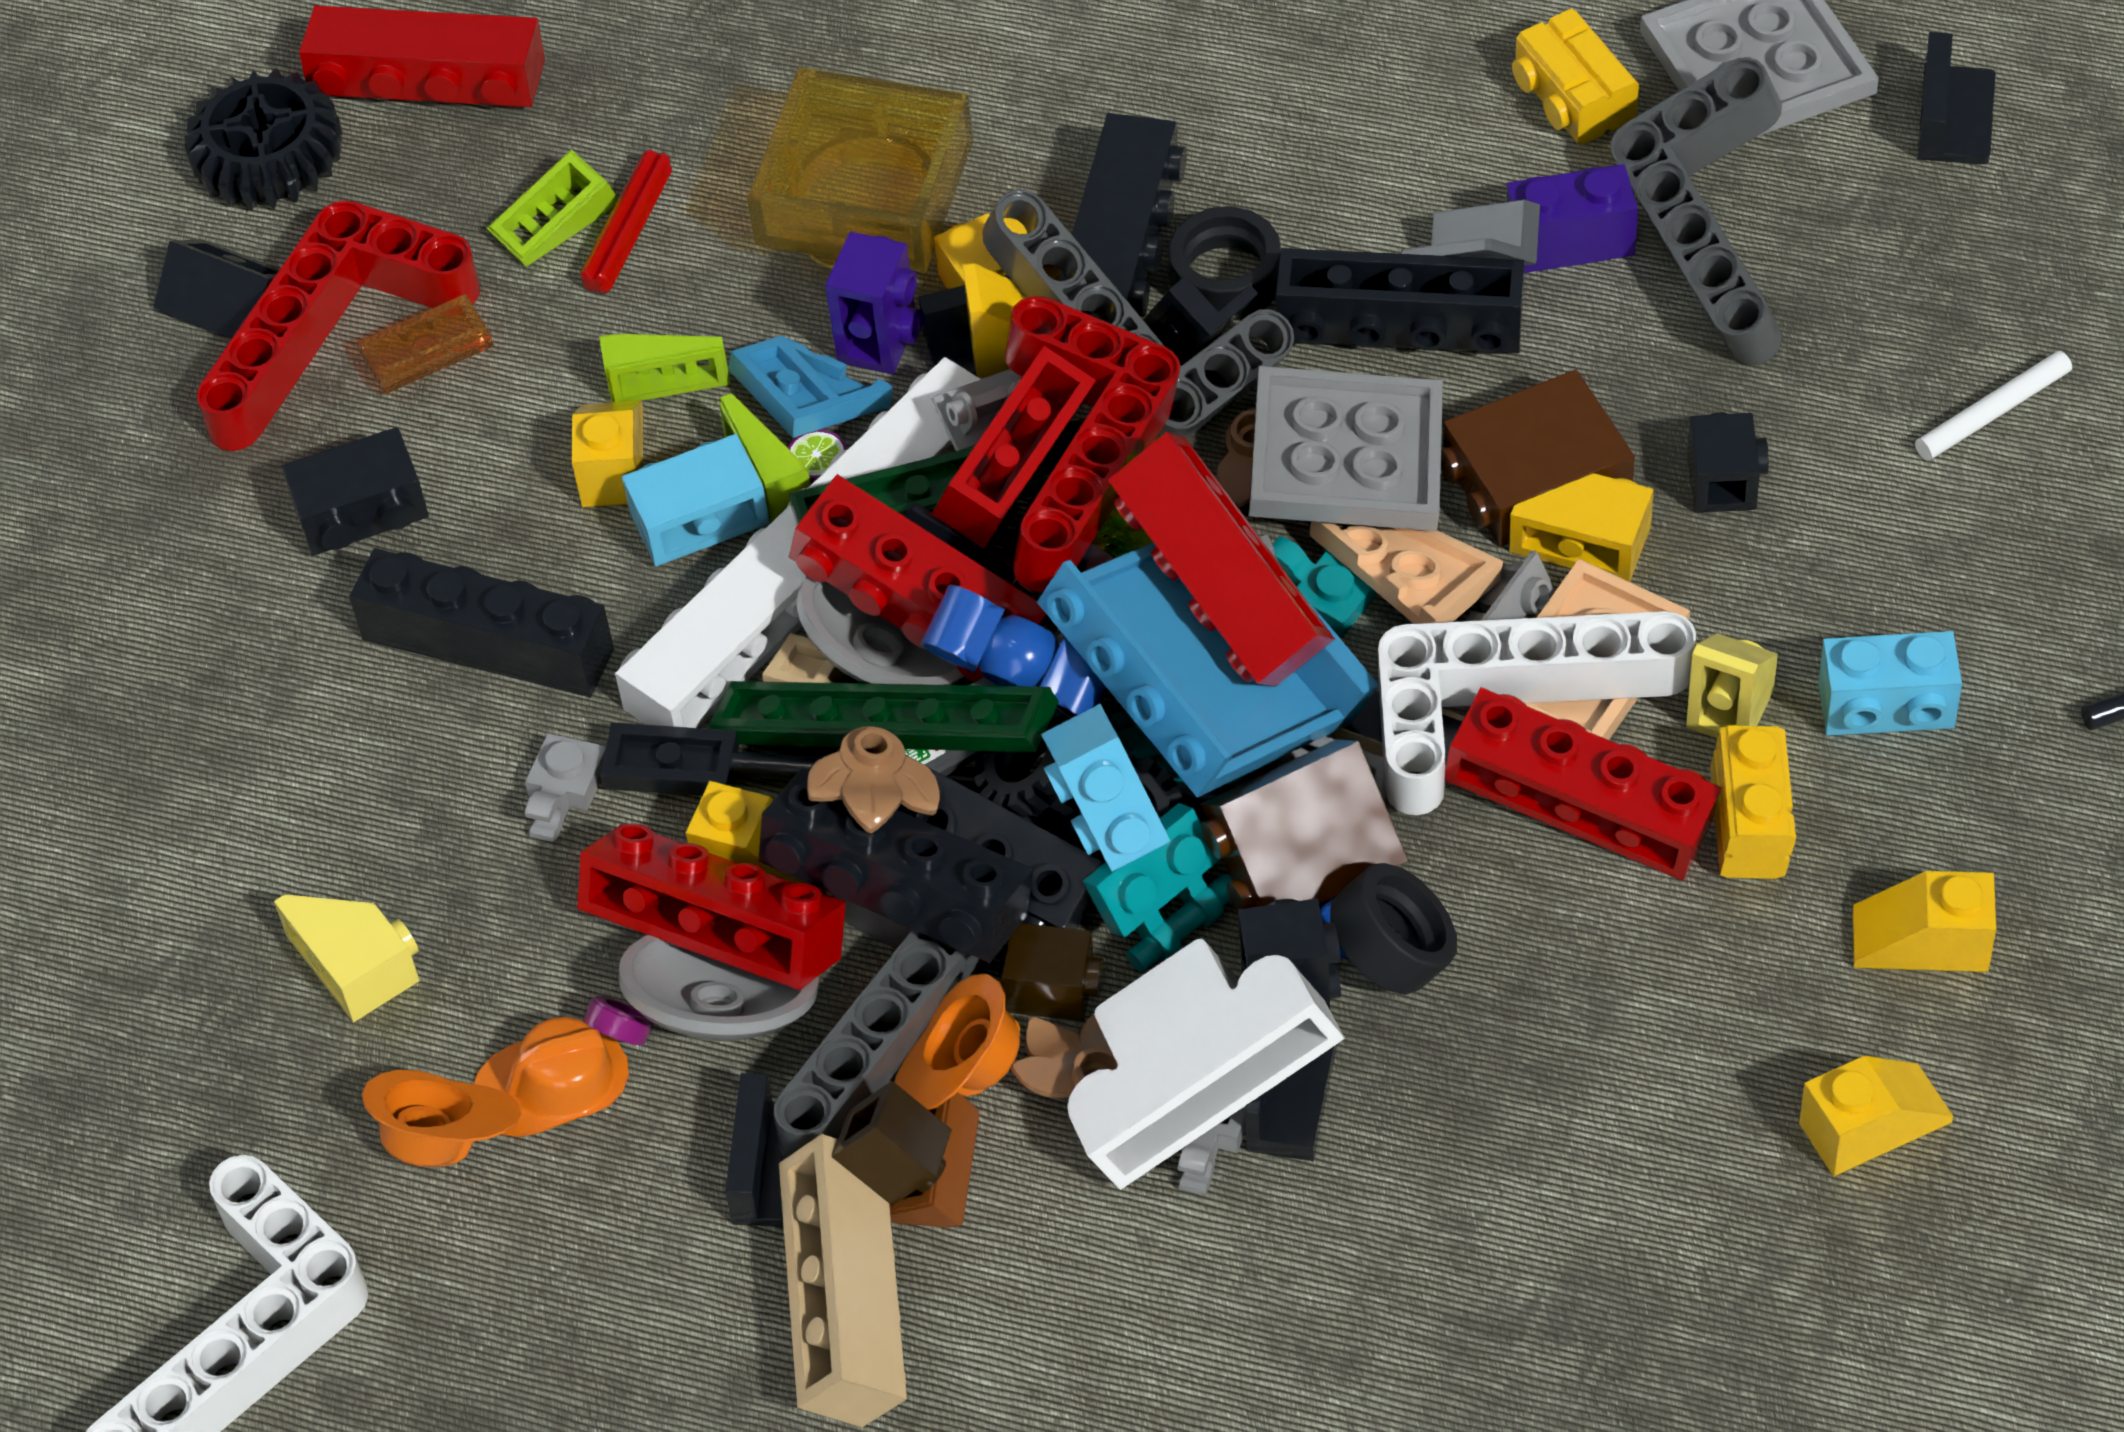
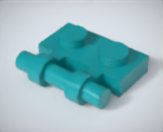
(1137, 890)

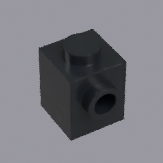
(1725, 462)

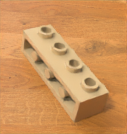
(840, 1289)

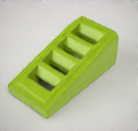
(553, 186)
(651, 365)
(773, 462)

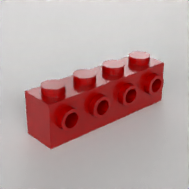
(423, 55)
(1219, 560)
(892, 563)
(1582, 783)
(711, 905)

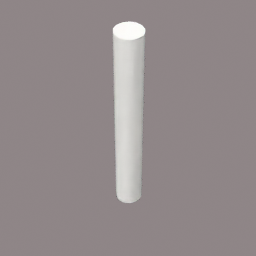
(1993, 405)

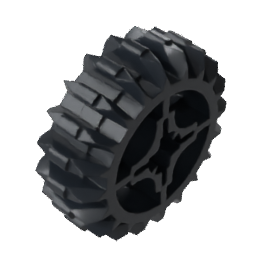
(263, 139)

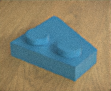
(804, 388)

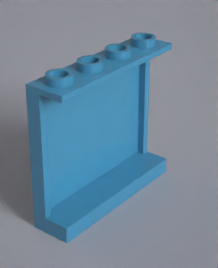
(1178, 682)

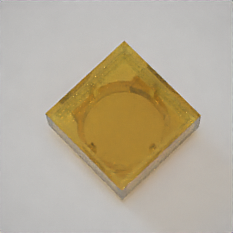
(860, 162)

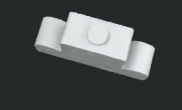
(1193, 1054)

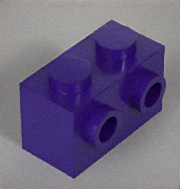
(1581, 216)
(872, 302)

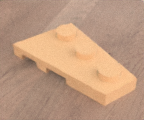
(1414, 570)

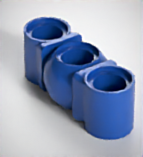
(1010, 650)

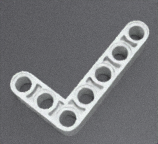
(1505, 664)
(242, 1332)

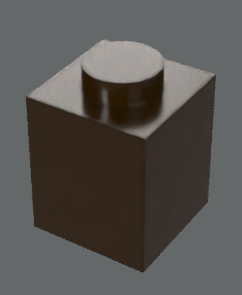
(1051, 972)
(893, 1144)

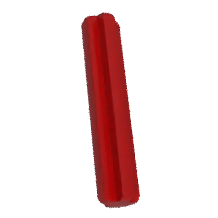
(626, 221)

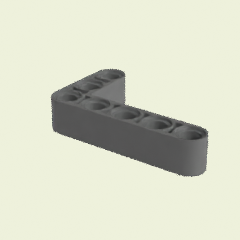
(1679, 149)
(1092, 291)
(853, 1044)

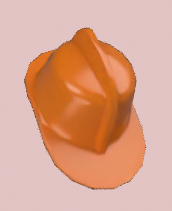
(964, 1046)
(557, 1074)
(433, 1118)

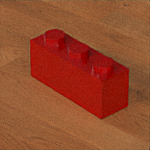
(1013, 447)

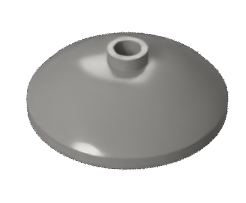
(865, 644)
(705, 995)

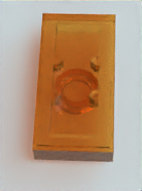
(425, 344)

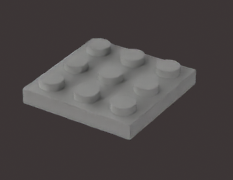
(1795, 40)
(1347, 448)

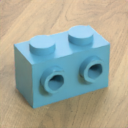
(696, 499)
(1889, 683)
(1106, 788)

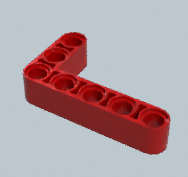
(307, 297)
(1128, 412)

